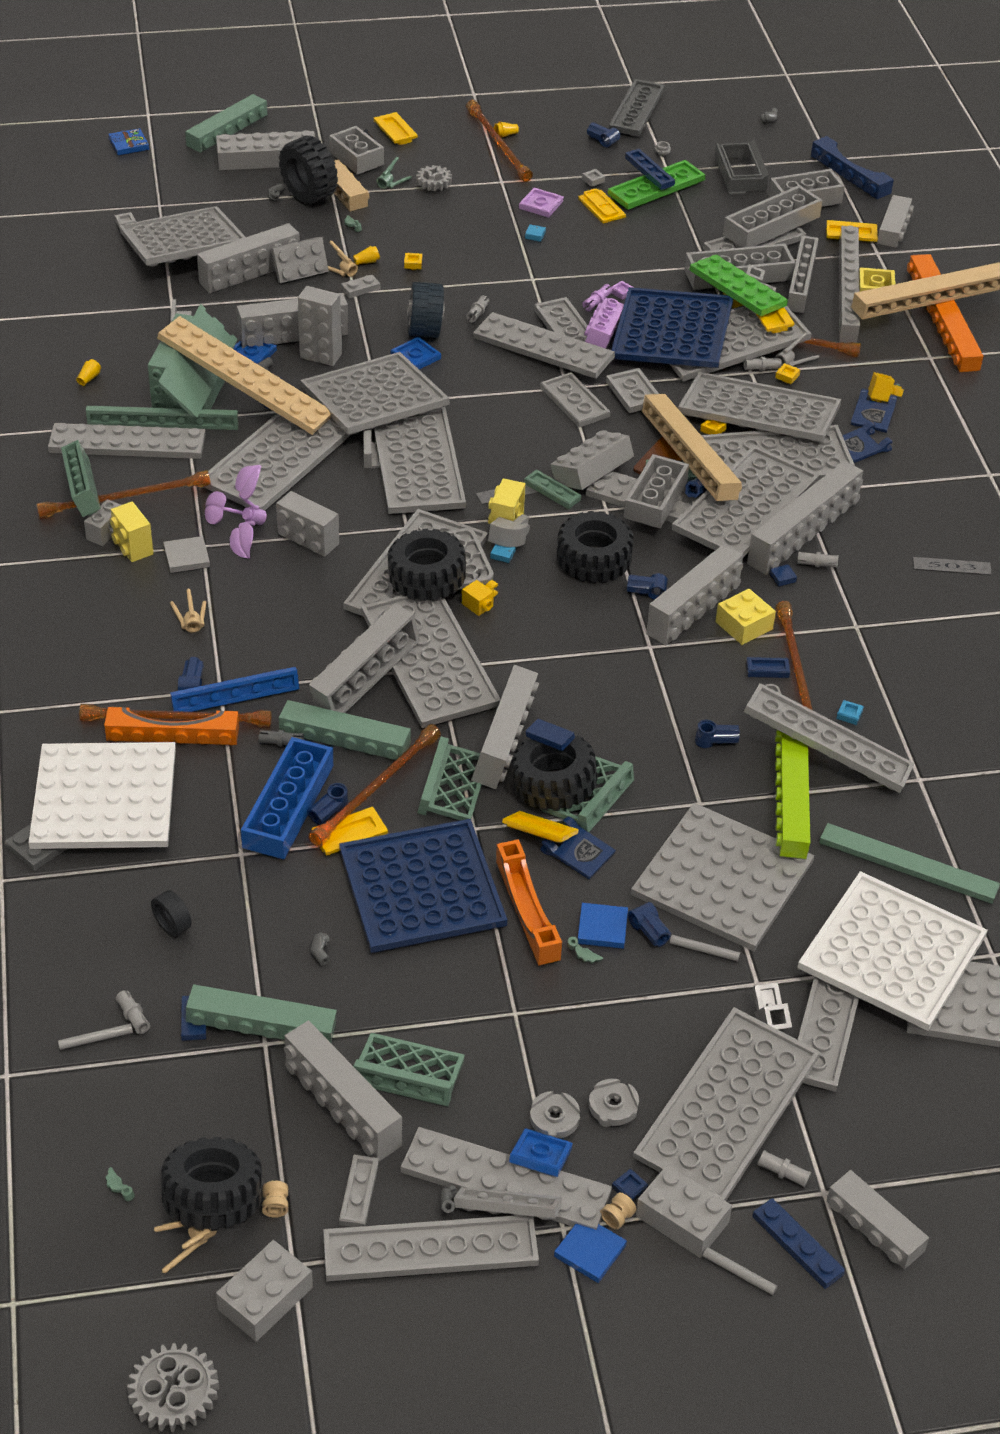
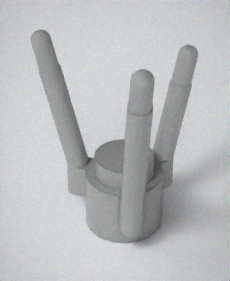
(787, 355)

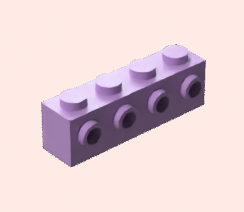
(603, 322)

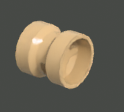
(275, 1199)
(616, 1212)

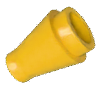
(506, 129)
(368, 255)
(88, 372)

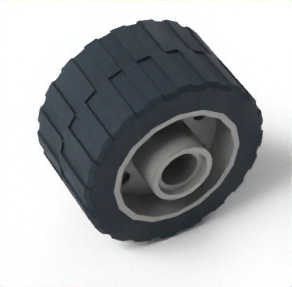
(425, 309)

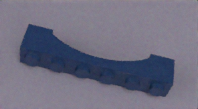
(872, 182)

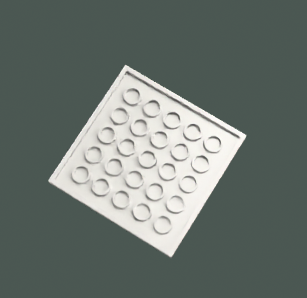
(103, 795)
(893, 950)

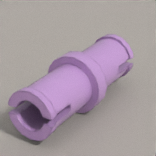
(596, 297)

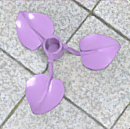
(241, 537)

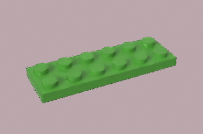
(642, 190)
(738, 285)

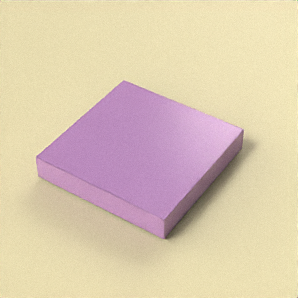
(541, 202)

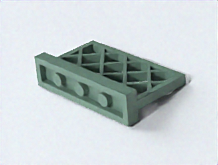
(435, 780)
(603, 797)
(404, 1081)

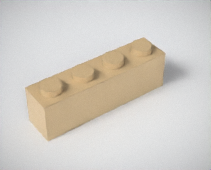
(350, 190)

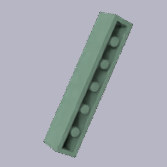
(226, 122)
(80, 478)
(345, 730)
(255, 1013)

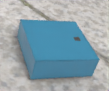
(535, 232)
(502, 553)
(850, 712)

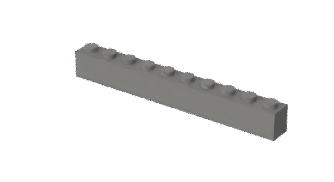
(848, 283)

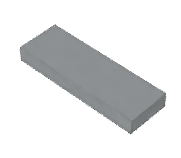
(359, 1191)

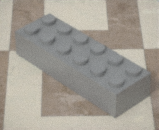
(253, 150)
(772, 217)
(242, 258)
(773, 259)
(275, 322)
(694, 594)
(365, 660)
(506, 727)
(343, 1091)

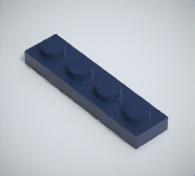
(650, 169)
(798, 1243)

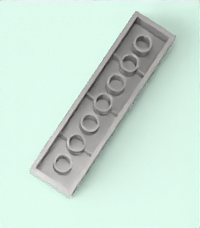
(805, 517)

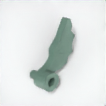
(353, 223)
(583, 953)
(116, 1185)

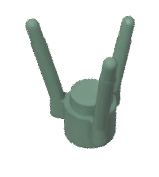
(386, 178)

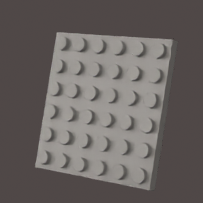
(180, 235)
(375, 392)
(721, 877)

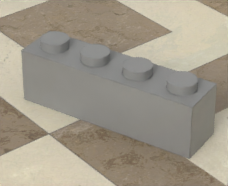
(895, 221)
(877, 1219)

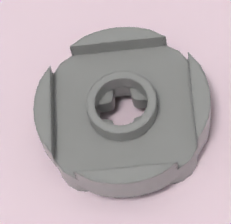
(610, 1114)
(555, 1127)

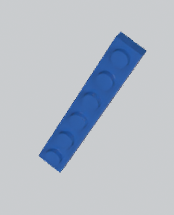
(235, 690)

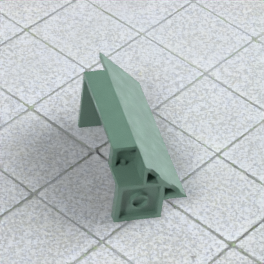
(179, 380)

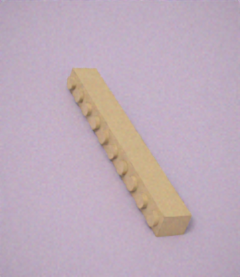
(926, 291)
(691, 447)

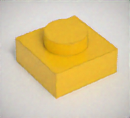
(413, 261)
(787, 373)
(713, 427)

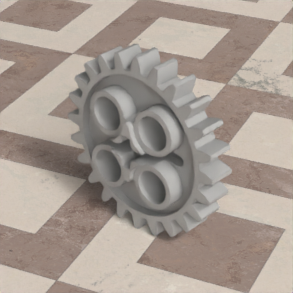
(193, 1396)

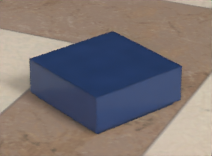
(783, 575)
(630, 1184)

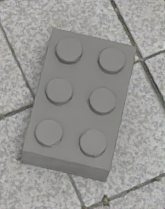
(356, 150)
(307, 523)
(683, 1210)
(264, 1290)

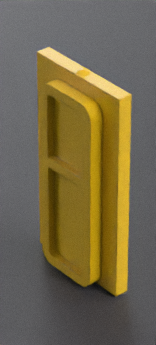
(396, 128)
(601, 206)
(867, 231)
(776, 321)
(539, 826)
(355, 827)

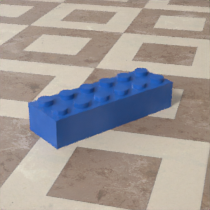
(287, 797)

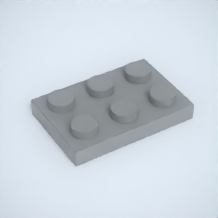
(300, 259)
(630, 388)

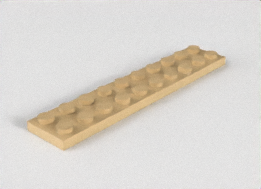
(245, 375)

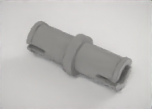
(477, 309)
(762, 363)
(818, 559)
(132, 1012)
(784, 1168)

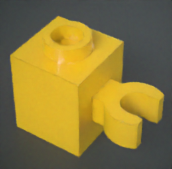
(882, 386)
(479, 597)

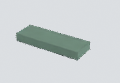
(552, 489)

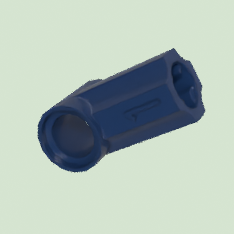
(606, 136)
(695, 488)
(653, 585)
(191, 674)
(710, 733)
(329, 804)
(647, 919)

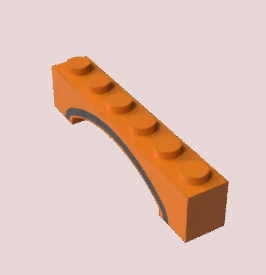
(216, 729)
(540, 933)

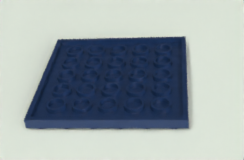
(673, 327)
(422, 885)

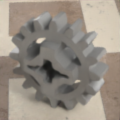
(434, 178)

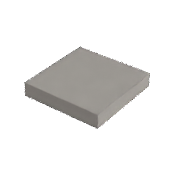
(186, 554)

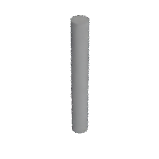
(705, 948)
(95, 1036)
(740, 1271)

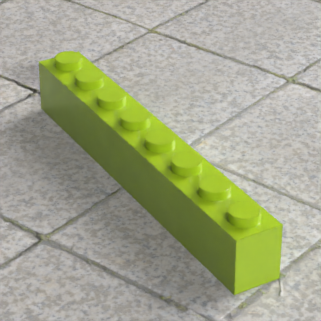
(792, 797)

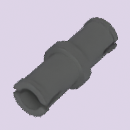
(280, 738)

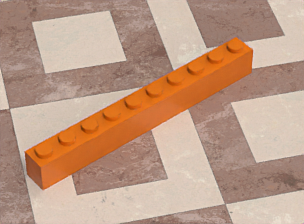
(948, 320)

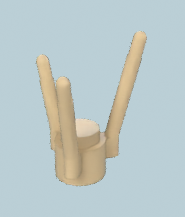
(347, 266)
(192, 620)
(197, 1238)

